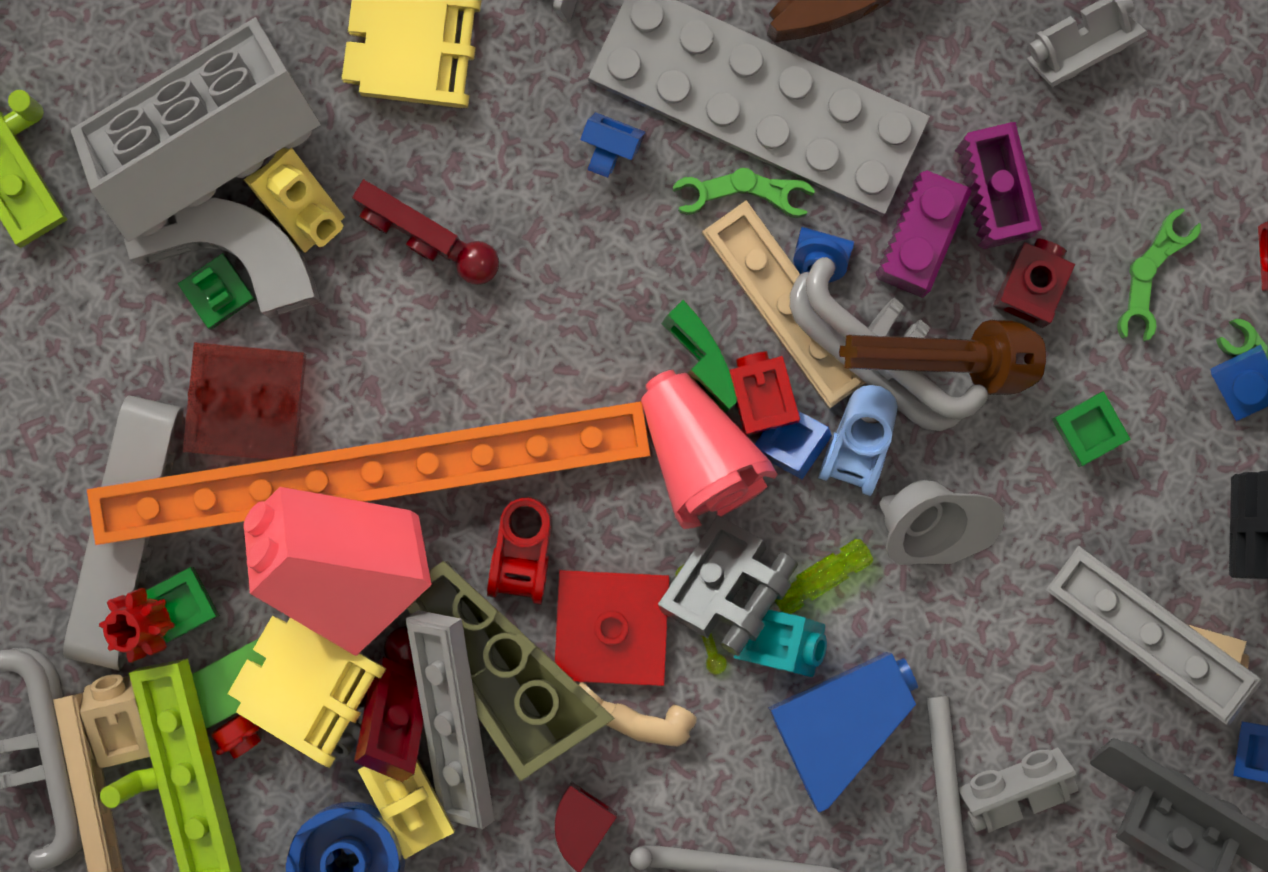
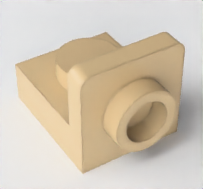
(113, 721)

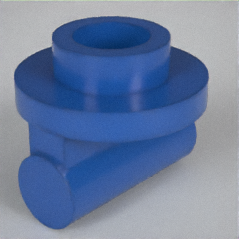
(815, 245)

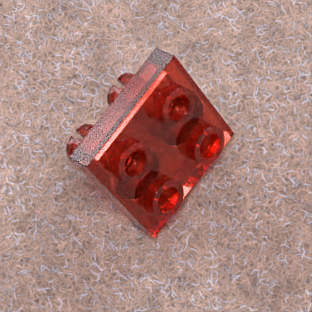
(244, 402)

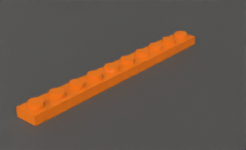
(371, 471)

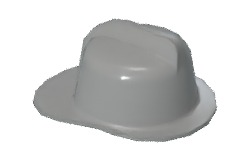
(937, 525)

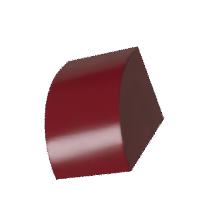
(581, 825)

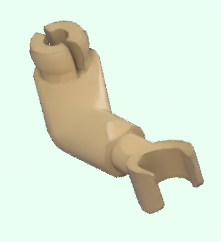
(649, 729)

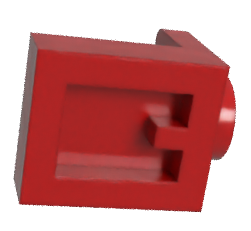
(763, 393)

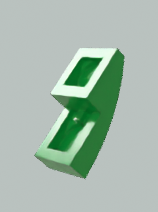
(711, 370)

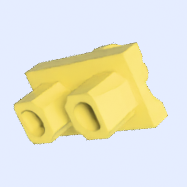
(296, 200)
(409, 809)

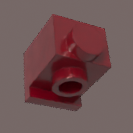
(1018, 293)

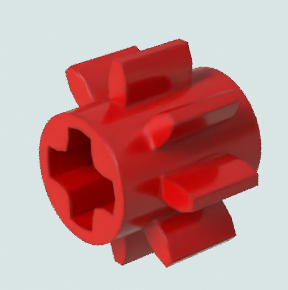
(136, 625)

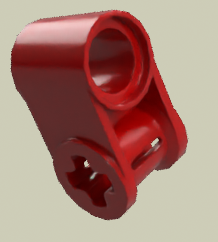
(521, 555)

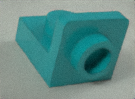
(788, 644)

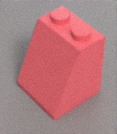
(335, 563)

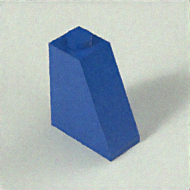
(843, 723)

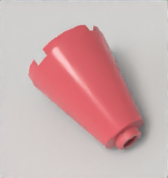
(701, 450)

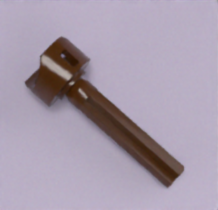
(986, 357)

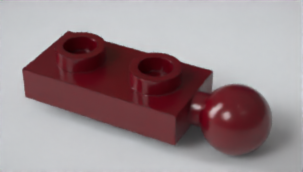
(474, 261)
(392, 714)

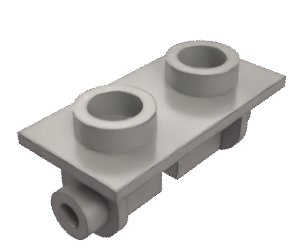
(1065, 51)
(994, 795)

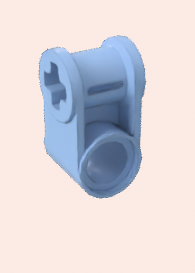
(860, 447)

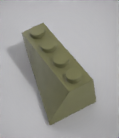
(518, 691)

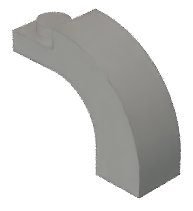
(272, 260)

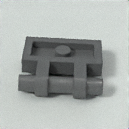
(714, 576)

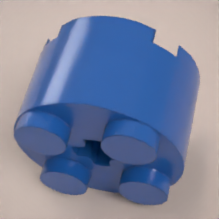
(348, 826)

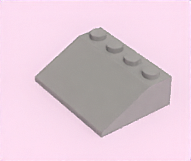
(192, 131)

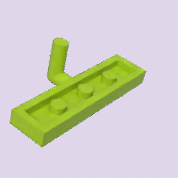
(25, 199)
(180, 770)

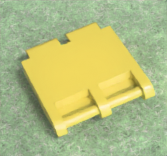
(410, 50)
(303, 688)

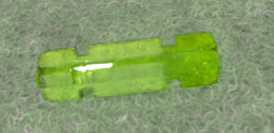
(825, 575)

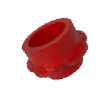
(236, 736)

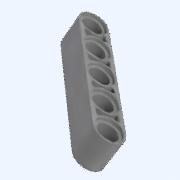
(139, 451)

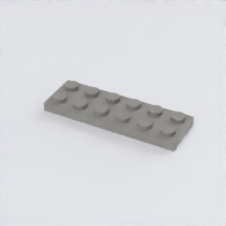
(760, 100)

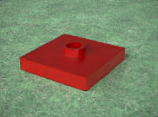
(611, 627)

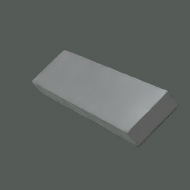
(1154, 635)
(450, 717)

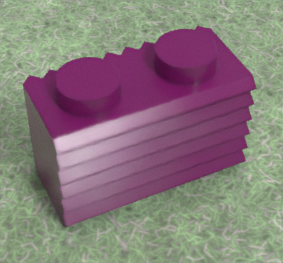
(999, 185)
(923, 233)

